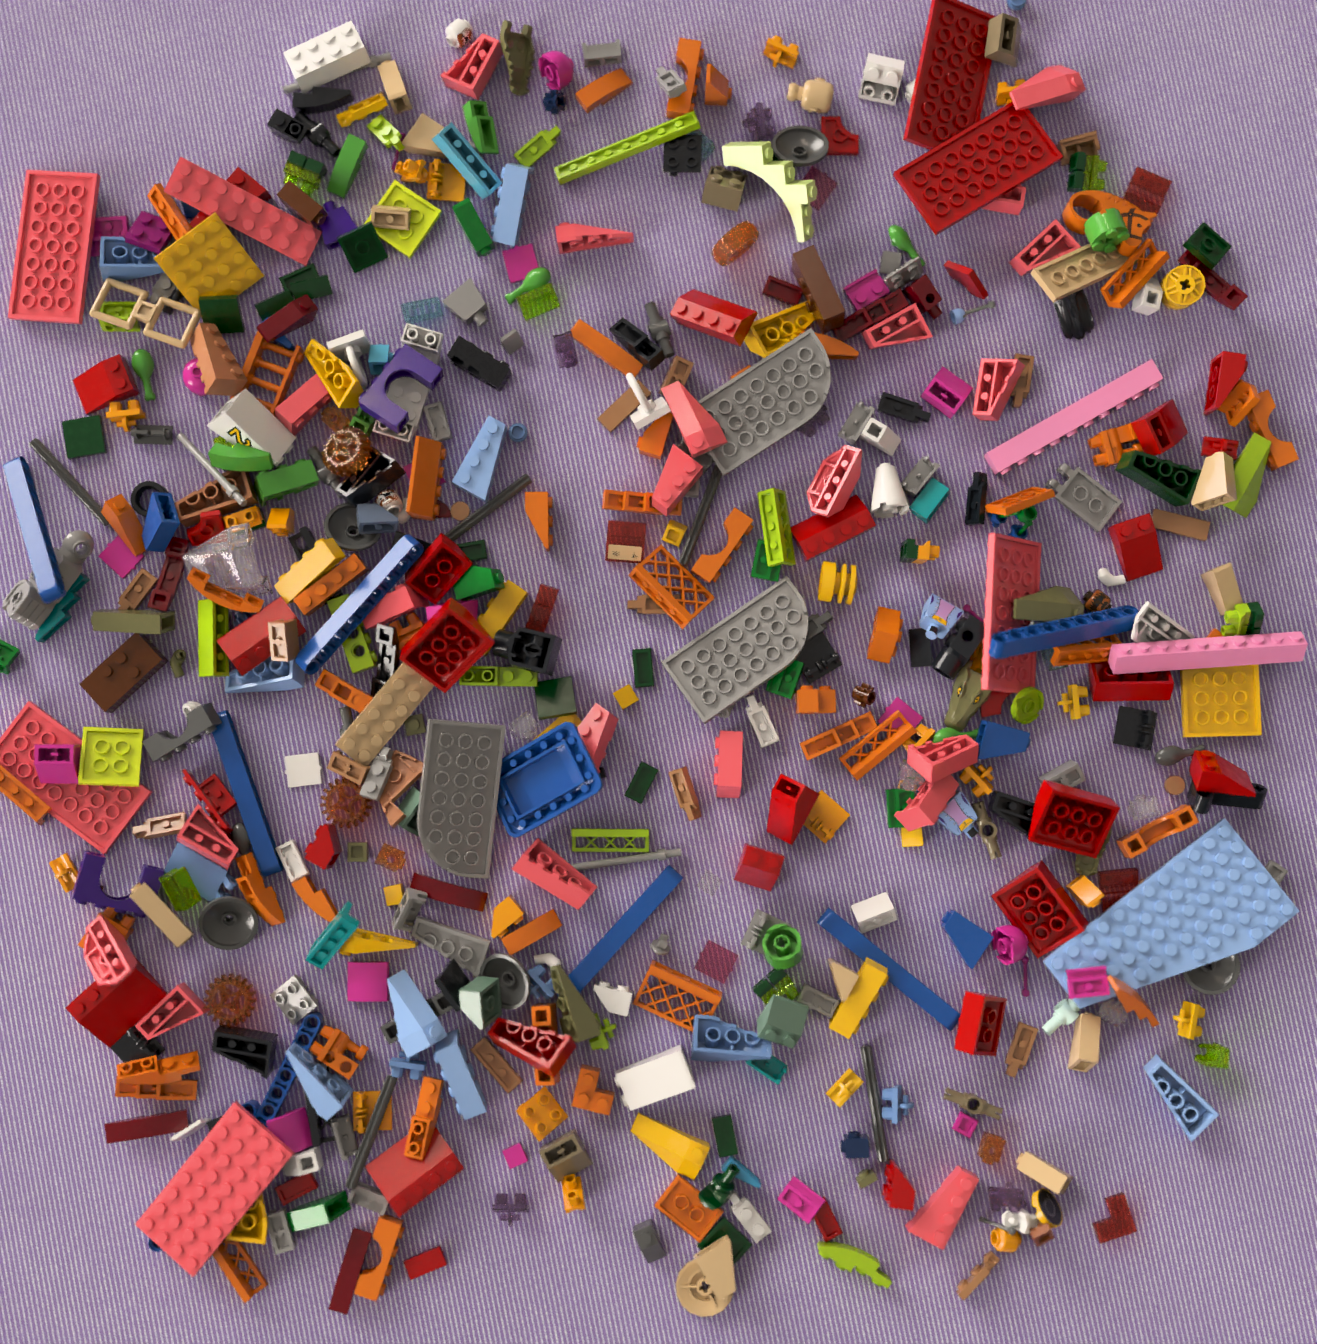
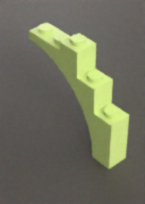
(780, 175)

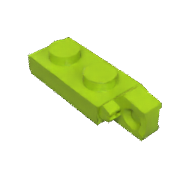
(385, 133)
(537, 147)

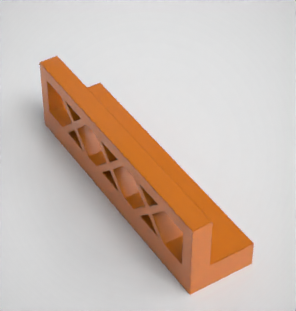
(169, 211)
(1134, 279)
(1085, 653)
(883, 747)
(23, 796)
(233, 1272)

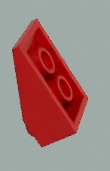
(1223, 375)
(105, 383)
(1136, 547)
(1218, 775)

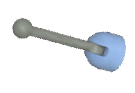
(958, 315)

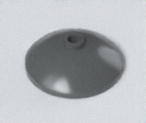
(801, 145)
(342, 523)
(228, 932)
(1216, 977)
(512, 979)

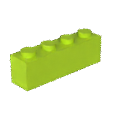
(212, 626)

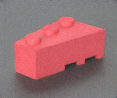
(729, 764)

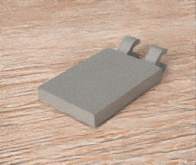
(1084, 497)

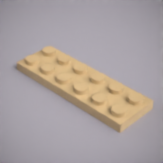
(1077, 271)
(384, 715)

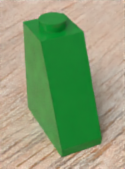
(473, 228)
(478, 582)
(318, 1211)

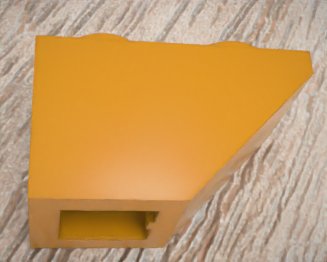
(281, 521)
(1084, 891)
(504, 915)

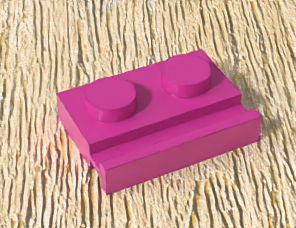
(866, 290)
(1087, 982)
(801, 1200)

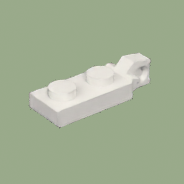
(761, 722)
(749, 1217)

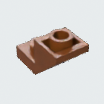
(1041, 1234)

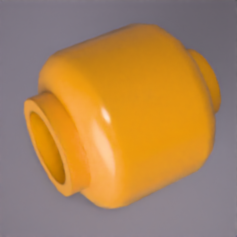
(1004, 1241)

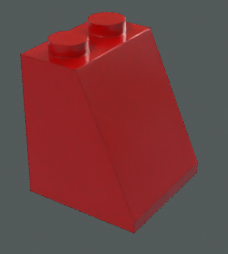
(759, 867)

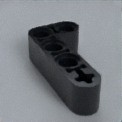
(1201, 801)

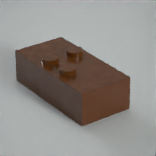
(817, 289)
(123, 672)

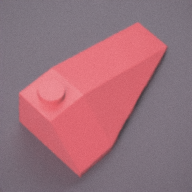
(1048, 87)
(583, 237)
(696, 425)

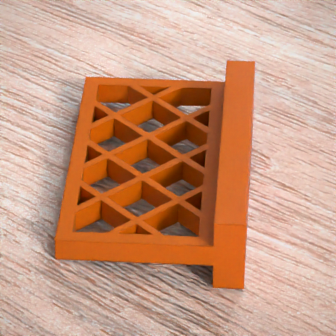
(663, 594)
(680, 981)

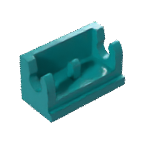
(929, 500)
(770, 1068)

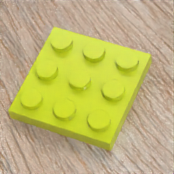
(422, 219)
(111, 756)

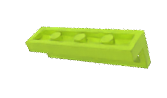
(776, 527)
(609, 832)

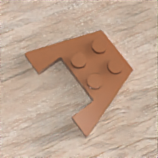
(403, 775)

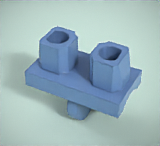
(545, 989)
(416, 1066)
(895, 1112)

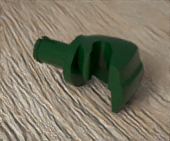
(719, 1189)

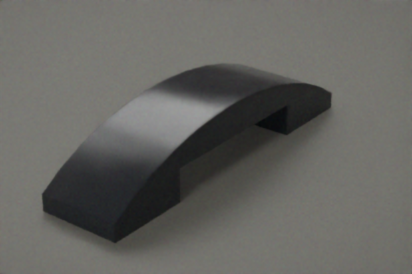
(387, 656)

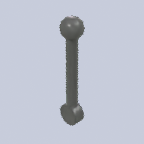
(1011, 1230)

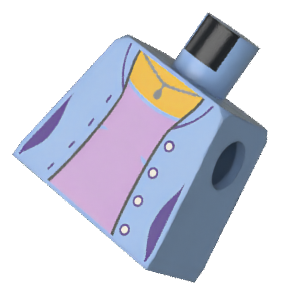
(938, 617)
(959, 816)

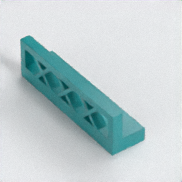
(332, 937)

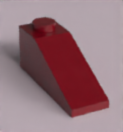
(288, 318)

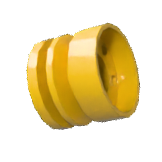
(1173, 295)
(837, 583)

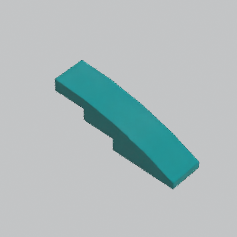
(59, 614)

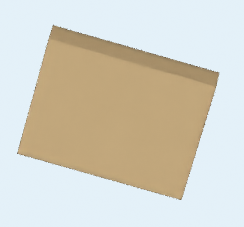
(843, 978)

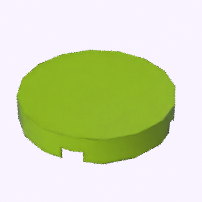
(1027, 705)

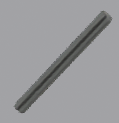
(68, 479)
(489, 507)
(700, 517)
(874, 1102)
(371, 1132)

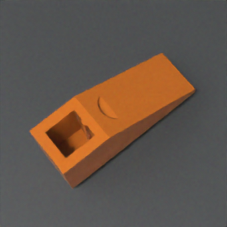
(537, 509)

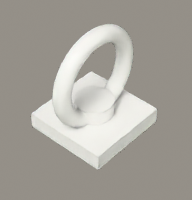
(351, 348)
(648, 409)

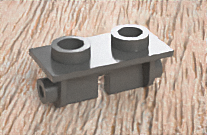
(152, 434)

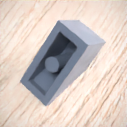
(375, 519)

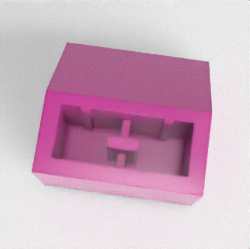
(946, 392)
(57, 763)

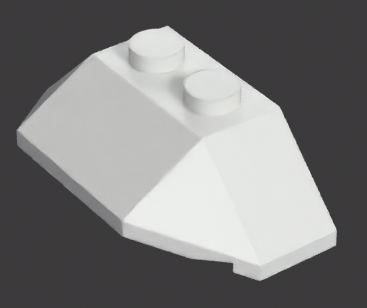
(1154, 625)

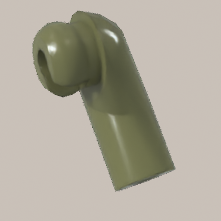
(176, 662)

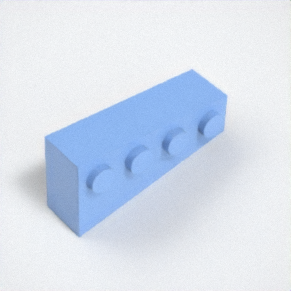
(511, 203)
(481, 461)
(459, 1076)
(1184, 1102)

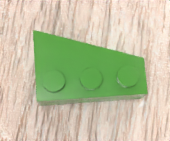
(285, 480)

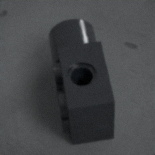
(528, 649)
(957, 651)

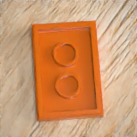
(1019, 501)
(684, 1208)

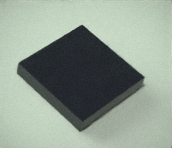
(450, 982)

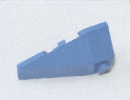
(125, 261)
(721, 1041)

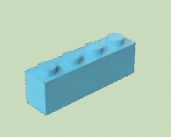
(467, 161)

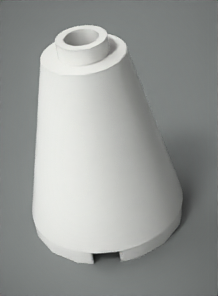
(888, 493)

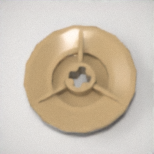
(693, 1296)

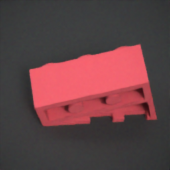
(475, 67)
(1047, 246)
(898, 329)
(995, 386)
(303, 405)
(675, 480)
(394, 605)
(597, 731)
(943, 758)
(927, 803)
(207, 839)
(171, 1012)

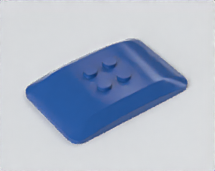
(545, 779)

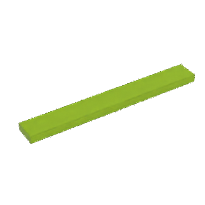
(627, 147)

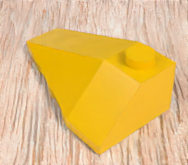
(777, 329)
(335, 375)
(368, 941)
(676, 1148)
(253, 1225)

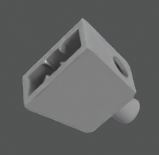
(467, 304)

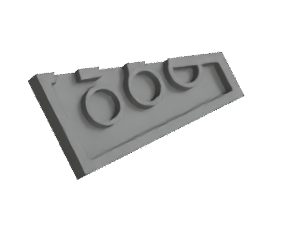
(452, 943)

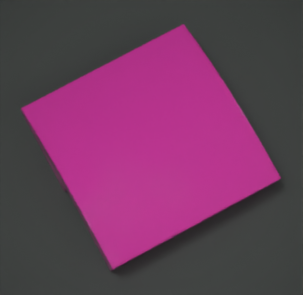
(108, 227)
(368, 981)
(292, 1129)

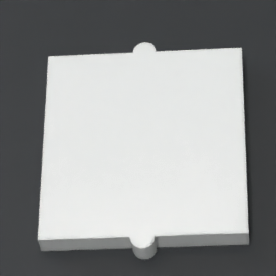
(303, 770)
(190, 1129)

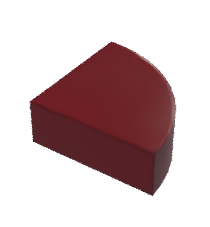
(444, 511)

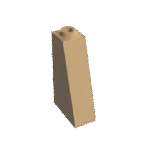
(161, 914)

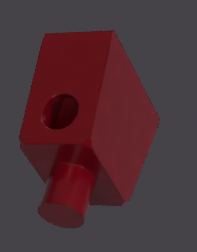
(923, 290)

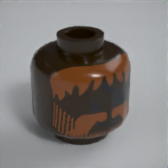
(1096, 601)

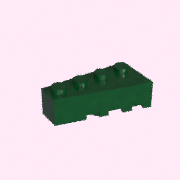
(1161, 477)

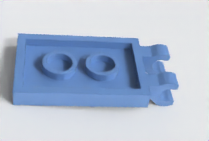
(205, 874)

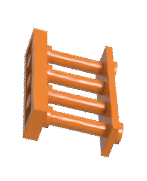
(255, 361)

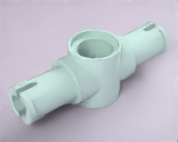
(1064, 1013)

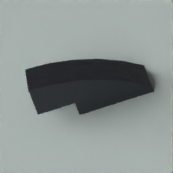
(321, 100)
(637, 343)

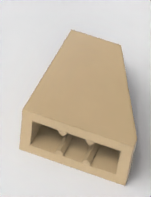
(394, 87)
(420, 138)
(1215, 482)
(1223, 587)
(1085, 1043)
(1044, 1172)
(718, 1268)

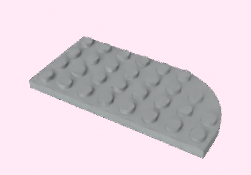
(769, 400)
(741, 650)
(460, 794)

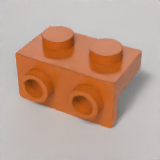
(1239, 402)

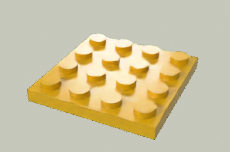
(208, 262)
(1221, 701)

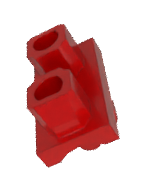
(1212, 445)

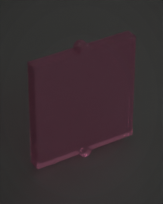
(824, 186)
(716, 961)

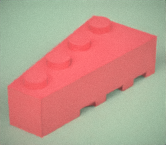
(554, 874)
(943, 1210)

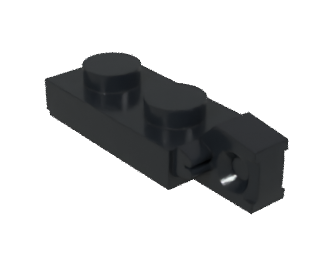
(902, 408)
(976, 500)

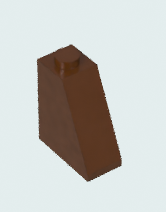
(302, 205)

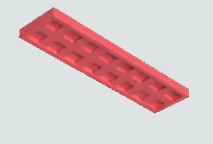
(243, 211)

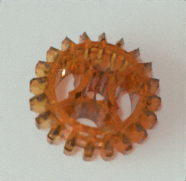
(735, 243)
(356, 445)
(350, 810)
(233, 1006)

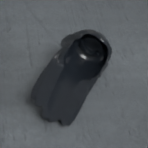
(1074, 315)

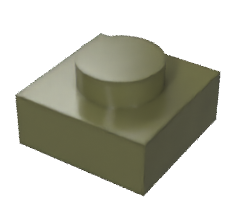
(415, 725)
(357, 852)
(866, 1178)

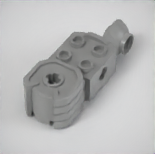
(24, 599)

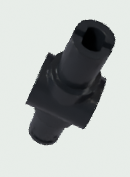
(318, 134)

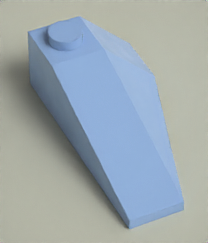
(266, 677)
(414, 1018)
(324, 1090)

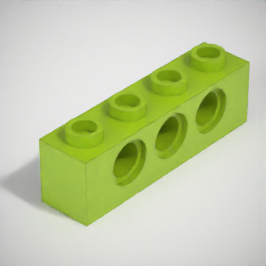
(369, 658)

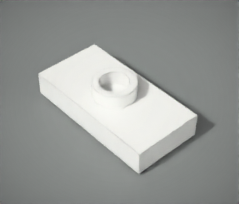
(292, 861)

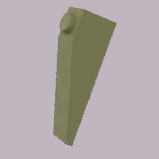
(1048, 605)
(577, 1017)

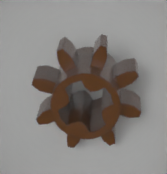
(863, 695)

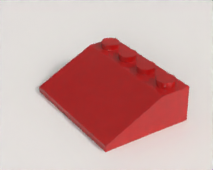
(446, 645)
(1071, 819)
(1040, 909)
(115, 1008)
(410, 1180)

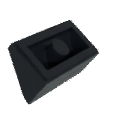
(919, 648)

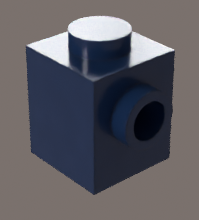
(855, 1145)

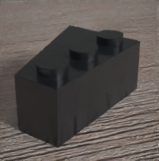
(479, 363)
(370, 481)
(1013, 811)
(246, 1046)

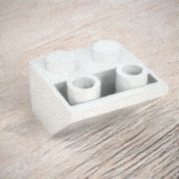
(881, 79)

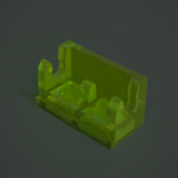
(538, 301)
(180, 889)
(1216, 1055)

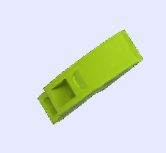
(499, 677)
(849, 1256)

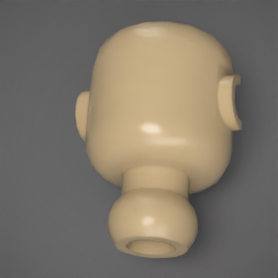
(814, 96)

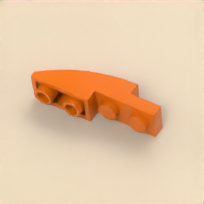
(343, 691)
(252, 886)
(155, 1071)
(425, 1118)

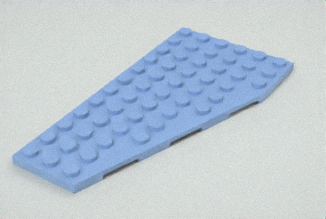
(1182, 916)

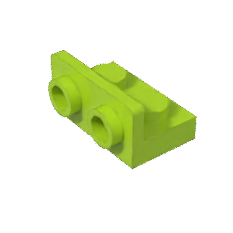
(119, 310)

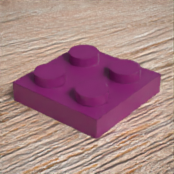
(149, 233)

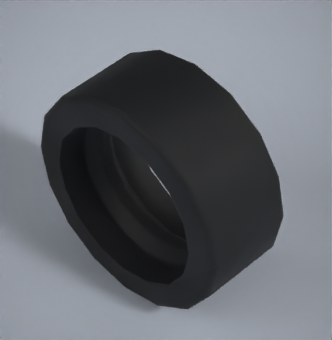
(137, 492)

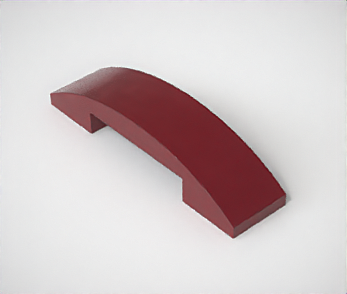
(1215, 285)
(170, 576)
(449, 892)

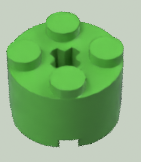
(1106, 230)
(786, 956)

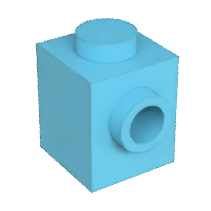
(378, 357)

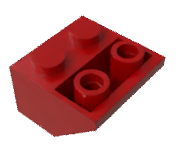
(325, 847)
(898, 1190)

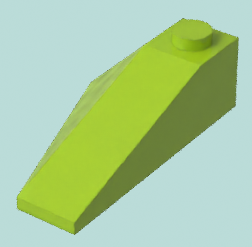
(1249, 474)

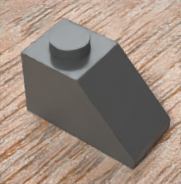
(648, 1241)

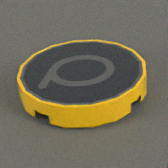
(1047, 1208)

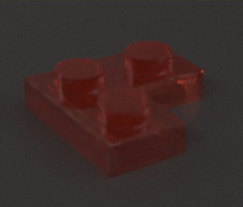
(1120, 1220)

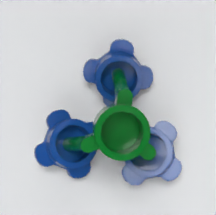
(1018, 531)

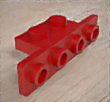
(215, 796)

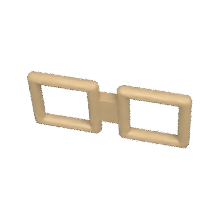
(145, 312)

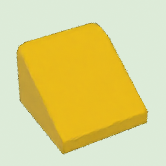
(674, 532)
(625, 696)
(911, 838)
(393, 894)

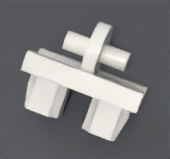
(1020, 1221)

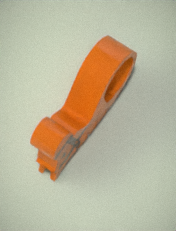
(1098, 201)

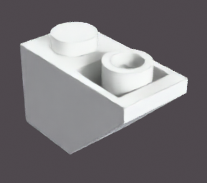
(1148, 298)
(880, 436)
(614, 999)
(304, 1162)

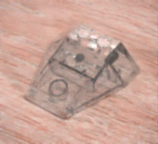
(230, 562)

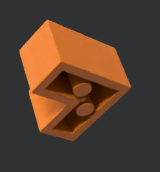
(885, 635)
(814, 700)
(590, 1097)

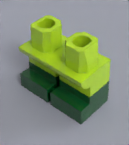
(1243, 620)

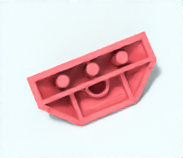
(835, 481)
(107, 952)

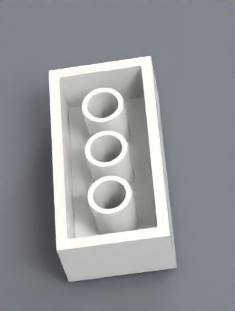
(327, 57)

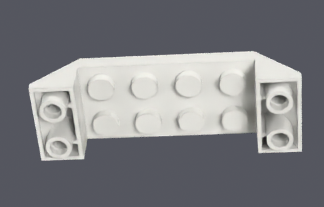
(408, 392)

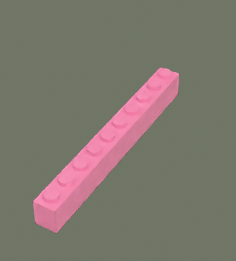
(1072, 417)
(1207, 652)

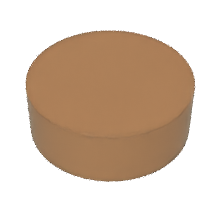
(460, 511)
(1174, 785)

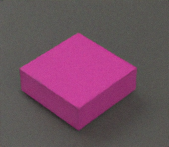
(965, 1124)
(515, 1155)

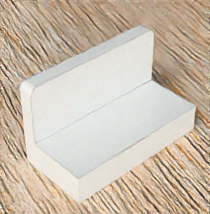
(874, 912)

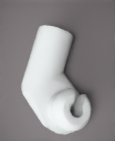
(403, 517)
(1108, 579)
(548, 958)

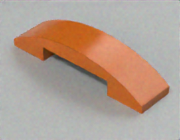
(227, 599)

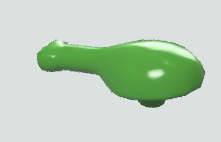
(902, 241)
(533, 280)
(144, 366)
(950, 732)

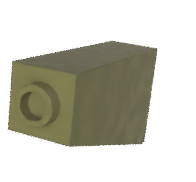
(133, 621)

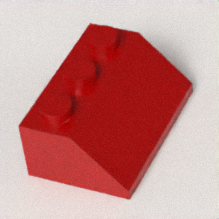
(437, 569)
(980, 1024)

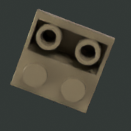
(1003, 39)
(724, 188)
(565, 1155)

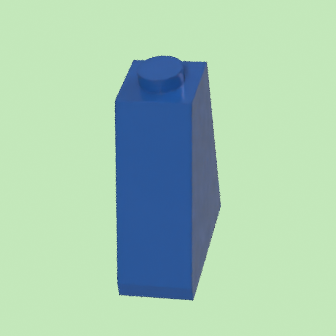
(160, 522)
(1000, 740)
(966, 937)

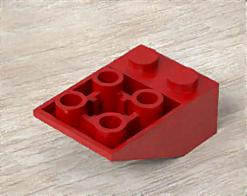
(1160, 428)
(789, 808)

